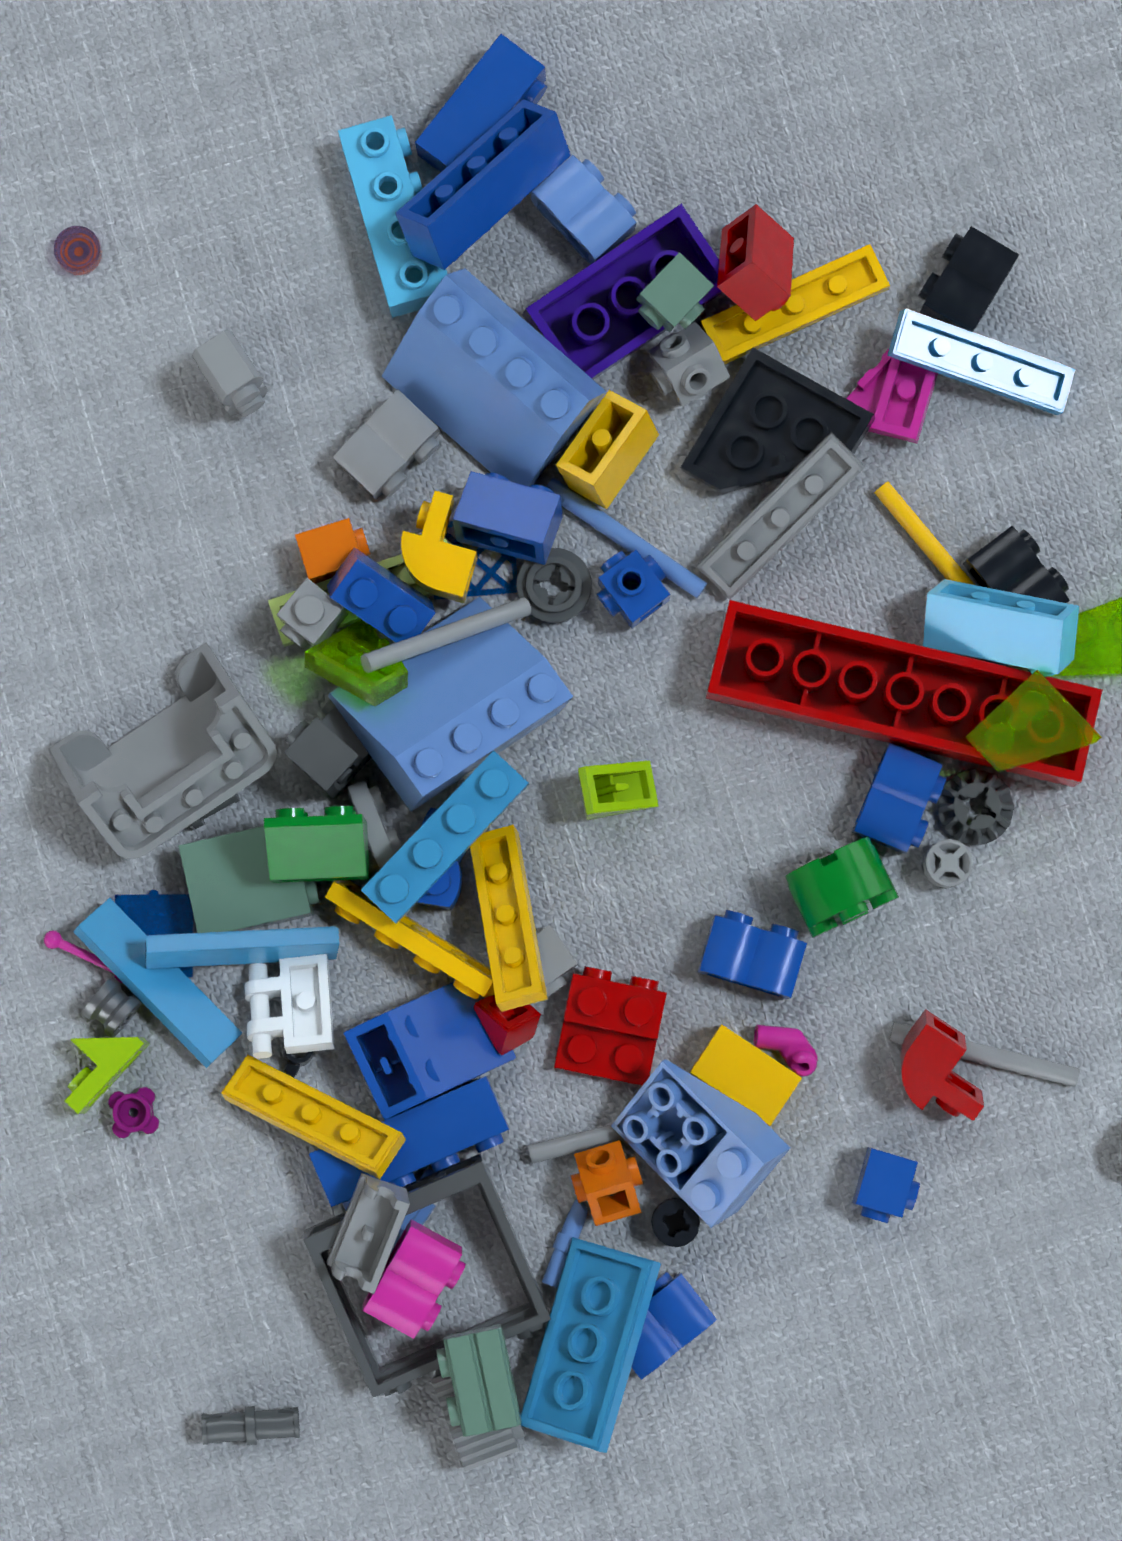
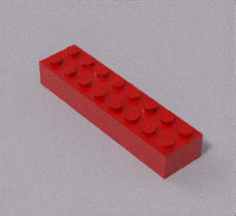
(876, 686)

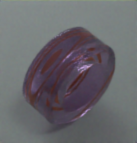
(78, 250)

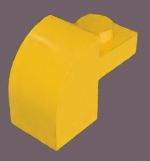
(433, 564)

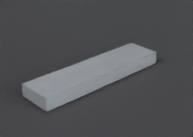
(780, 516)

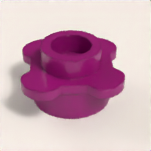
(121, 1106)

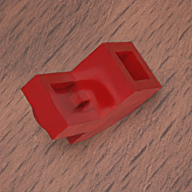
(927, 1065)

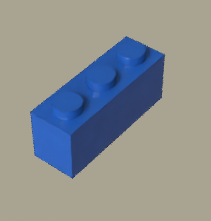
(484, 97)

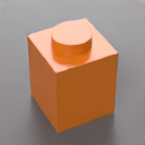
(328, 547)

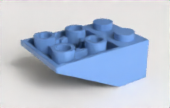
(700, 1141)

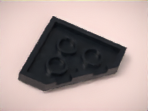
(770, 425)

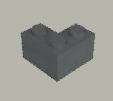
(327, 750)

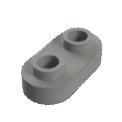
(371, 804)

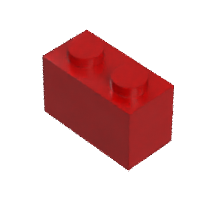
(756, 263)

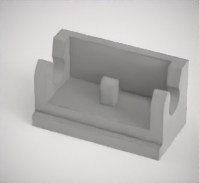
(368, 1231)

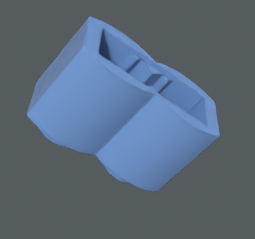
(583, 209)

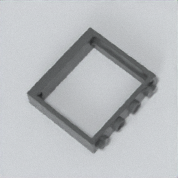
(422, 1193)

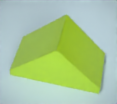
(617, 788)

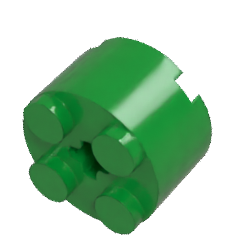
(841, 886)

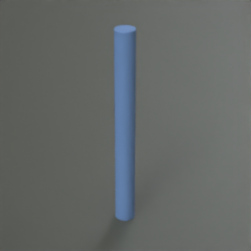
(626, 538)

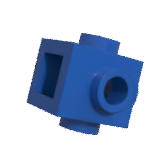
(637, 603)

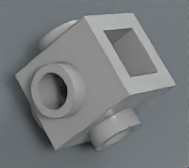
(687, 365)

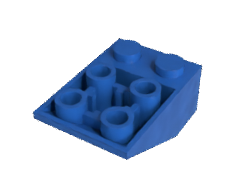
(423, 1049)

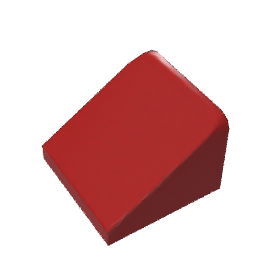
(507, 1028)

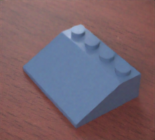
(491, 379)
(456, 708)

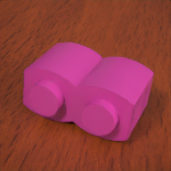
(414, 1279)

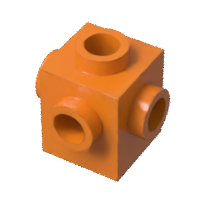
(606, 1173)

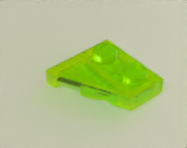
(340, 663)
(1031, 727)

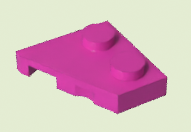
(896, 396)

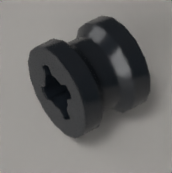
(672, 1213)

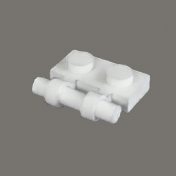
(305, 1006)

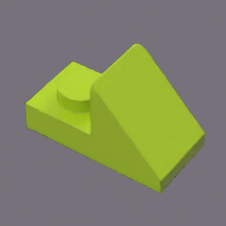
(112, 1060)

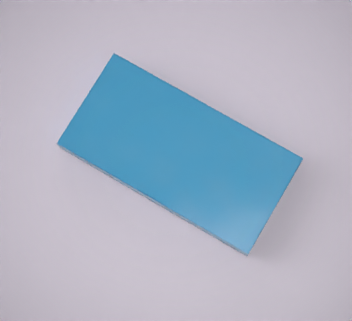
(589, 1344)

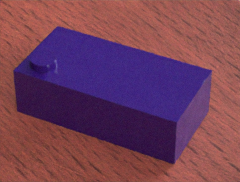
(596, 311)

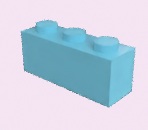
(1001, 627)

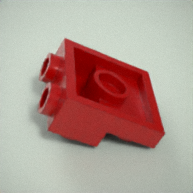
(610, 1027)

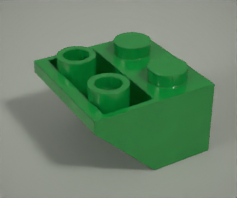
(317, 846)

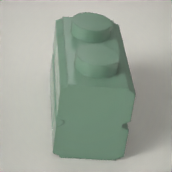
(480, 1379)

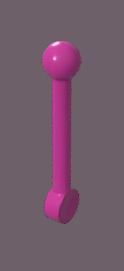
(54, 940)

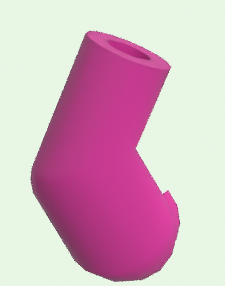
(790, 1044)

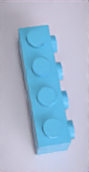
(382, 187)

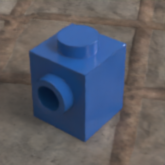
(886, 1185)

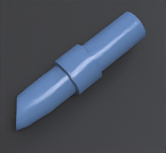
(571, 1228)

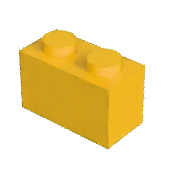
(607, 449)
(745, 1074)

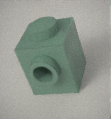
(674, 295)

